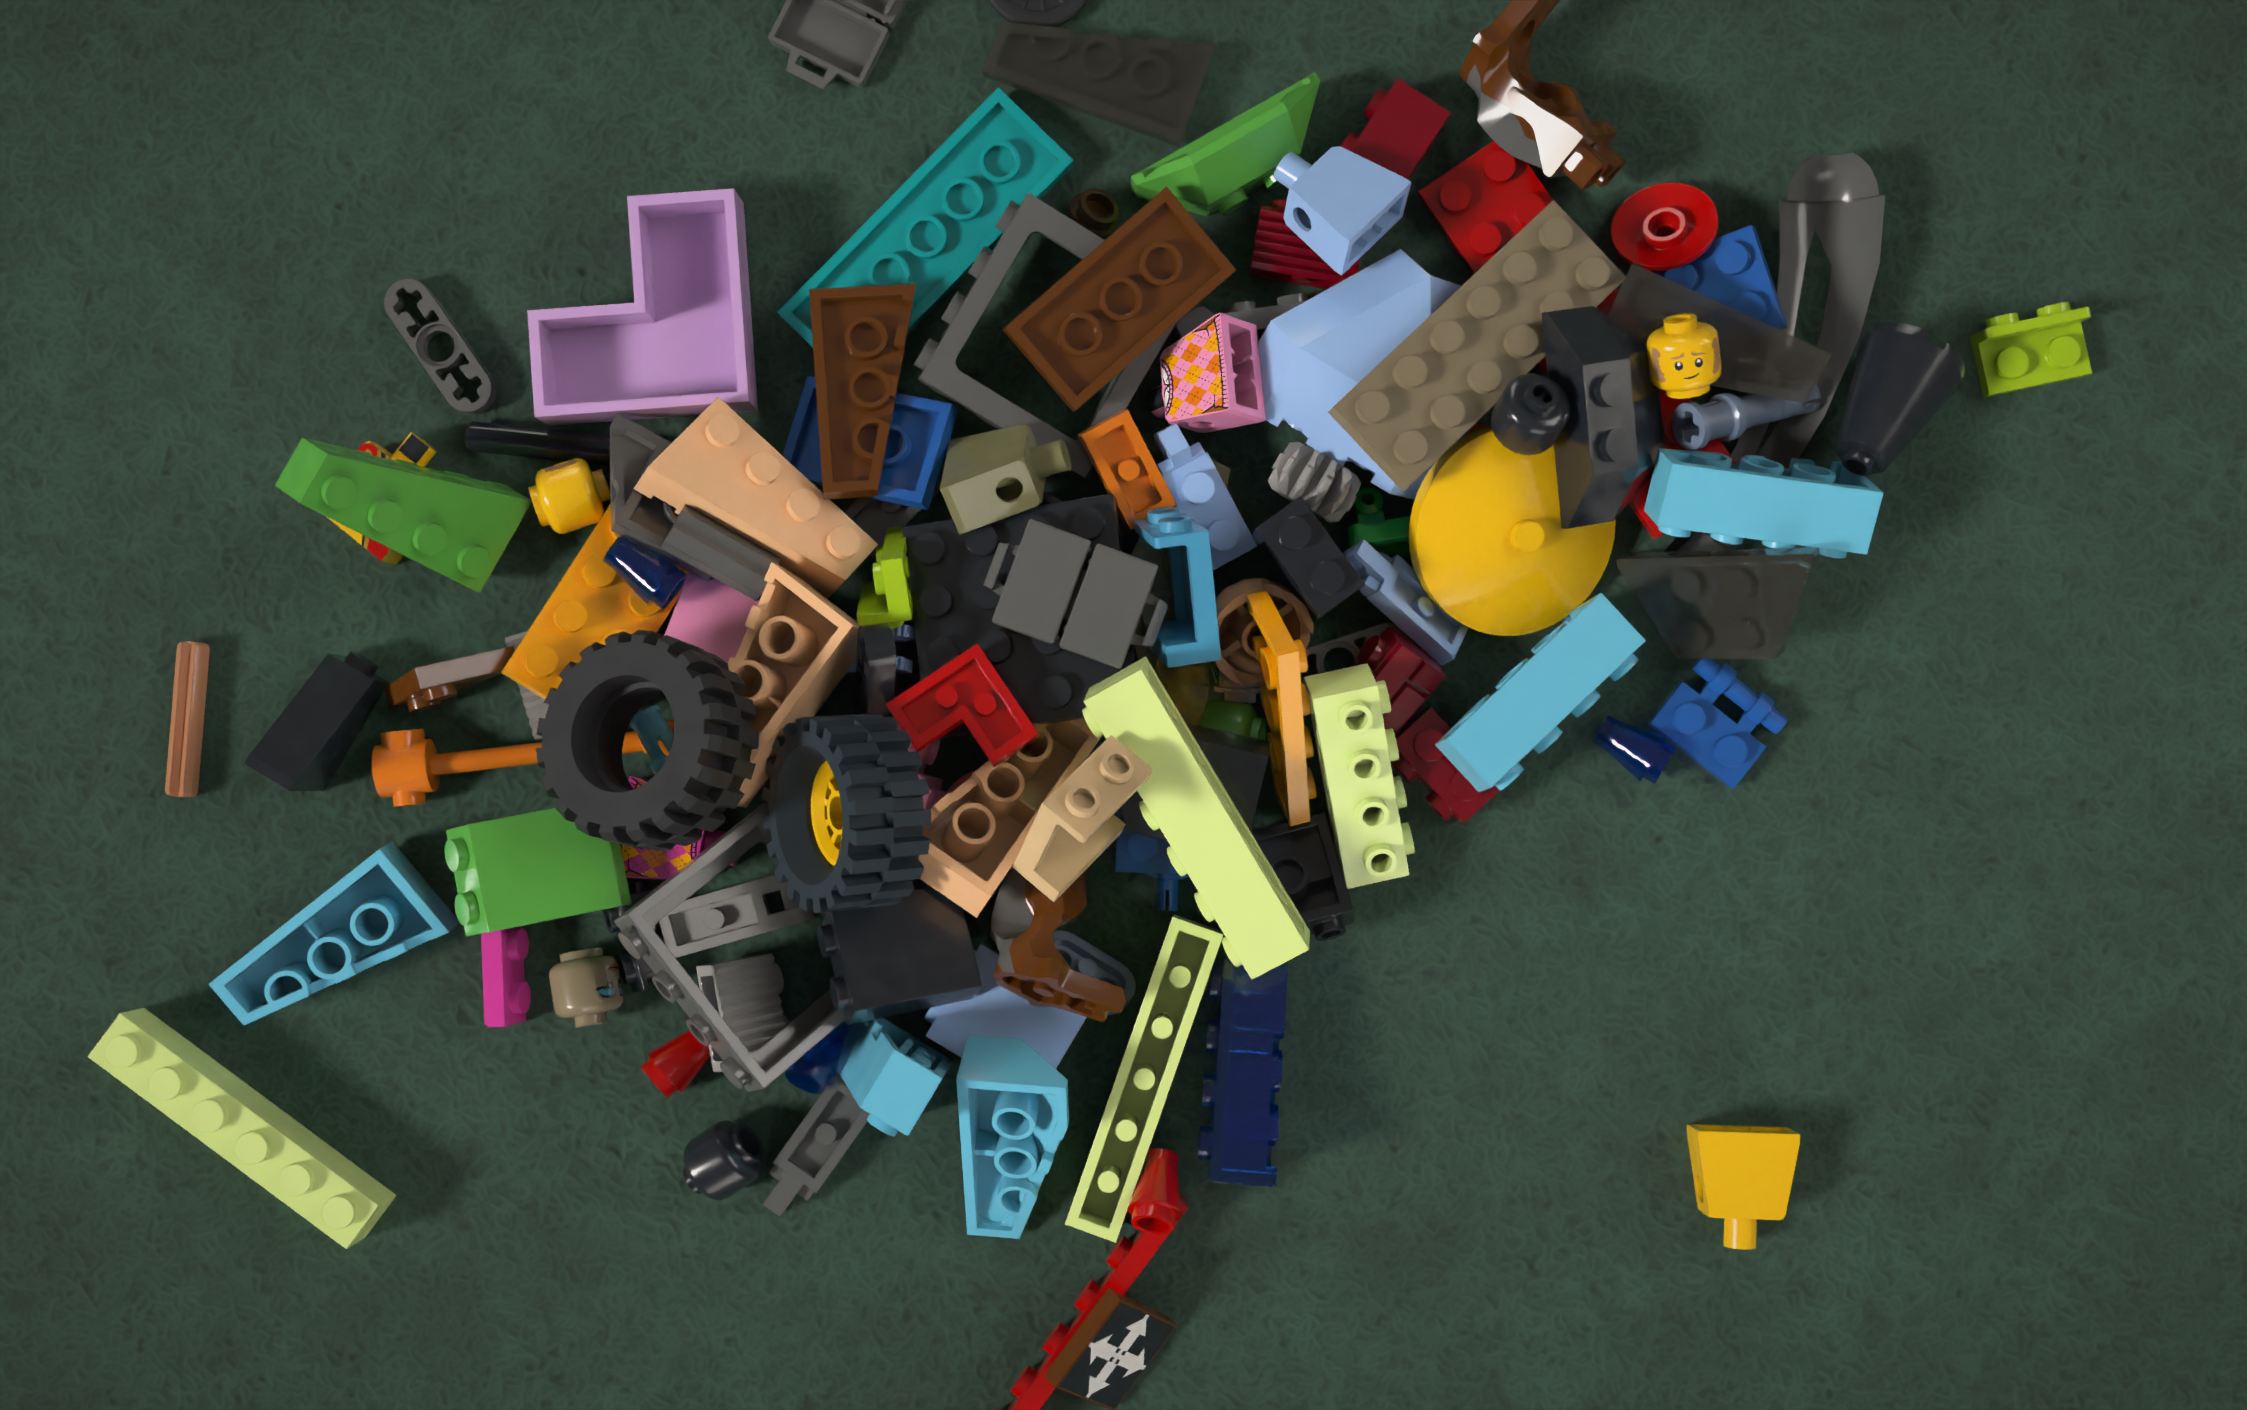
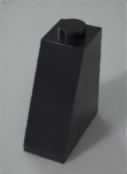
(319, 724)

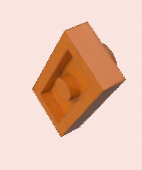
(1126, 467)

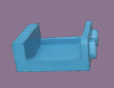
(1194, 632)

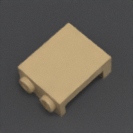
(1080, 818)

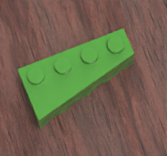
(420, 512)

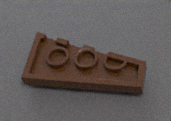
(857, 367)

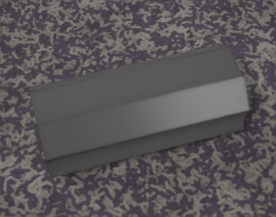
(719, 552)

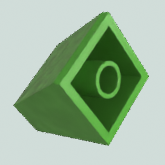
(531, 871)

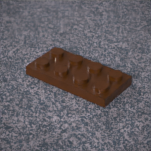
(1119, 299)

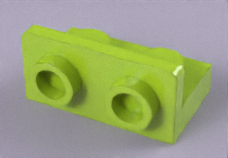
(2031, 351)
(888, 596)

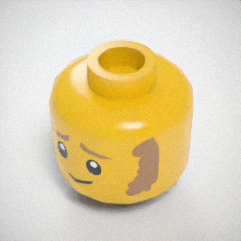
(1684, 356)
(569, 495)

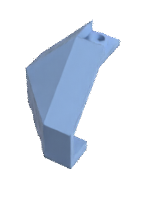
(1336, 340)

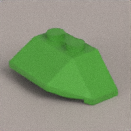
(1234, 157)

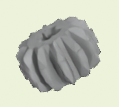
(1319, 480)

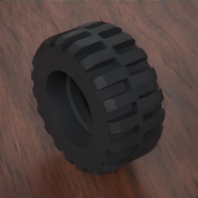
(588, 729)

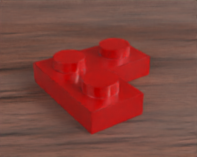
(969, 693)

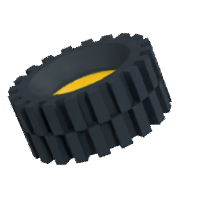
(846, 812)

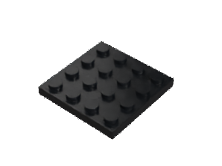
(957, 610)

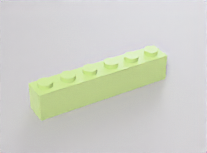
(1199, 821)
(1144, 1078)
(242, 1126)

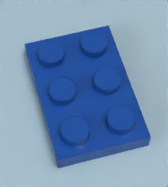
(913, 452)

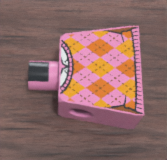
(1211, 378)

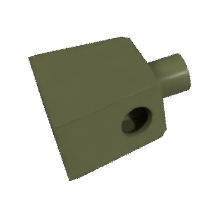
(998, 475)

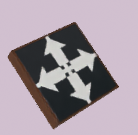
(1110, 1350)

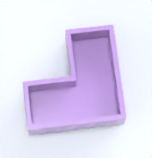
(680, 337)

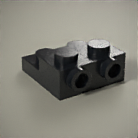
(1310, 873)

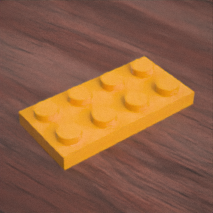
(581, 611)

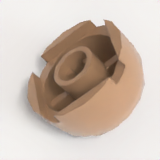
(1238, 626)

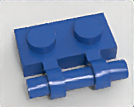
(1707, 733)

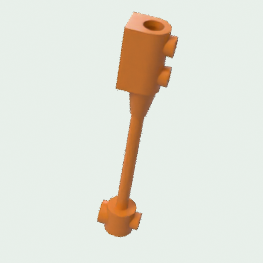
(409, 764)

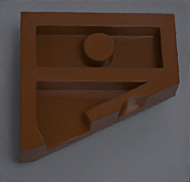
(429, 684)

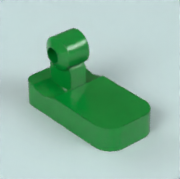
(1384, 536)

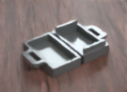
(835, 37)
(1052, 587)

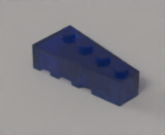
(1244, 1075)

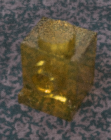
(1187, 688)

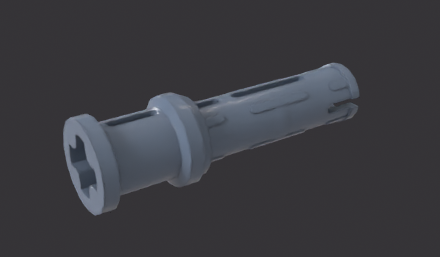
(1729, 416)

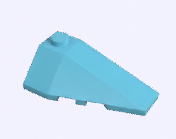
(1010, 1126)

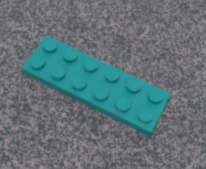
(943, 212)

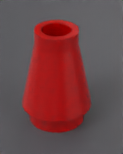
(676, 1063)
(1157, 1195)

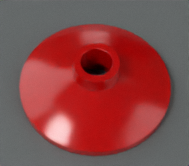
(1662, 210)

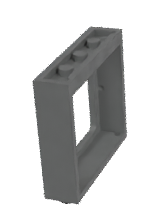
(963, 312)
(638, 936)

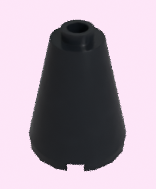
(1893, 394)

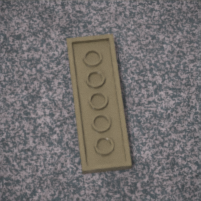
(1473, 346)

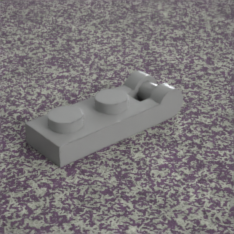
(728, 916)

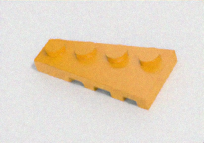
(1284, 706)

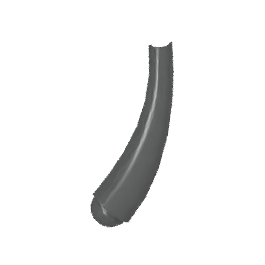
(1844, 207)

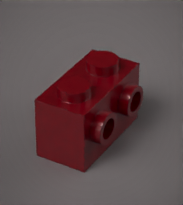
(1419, 757)

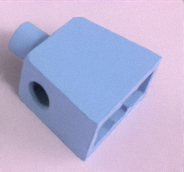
(1340, 203)

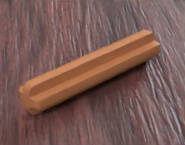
(187, 719)

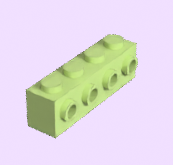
(1358, 774)

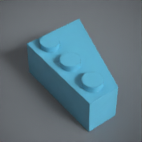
(890, 1073)

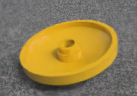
(1494, 540)

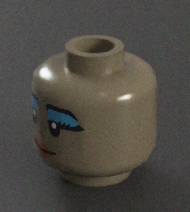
(586, 986)

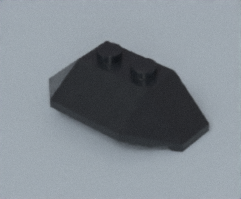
(1614, 414)

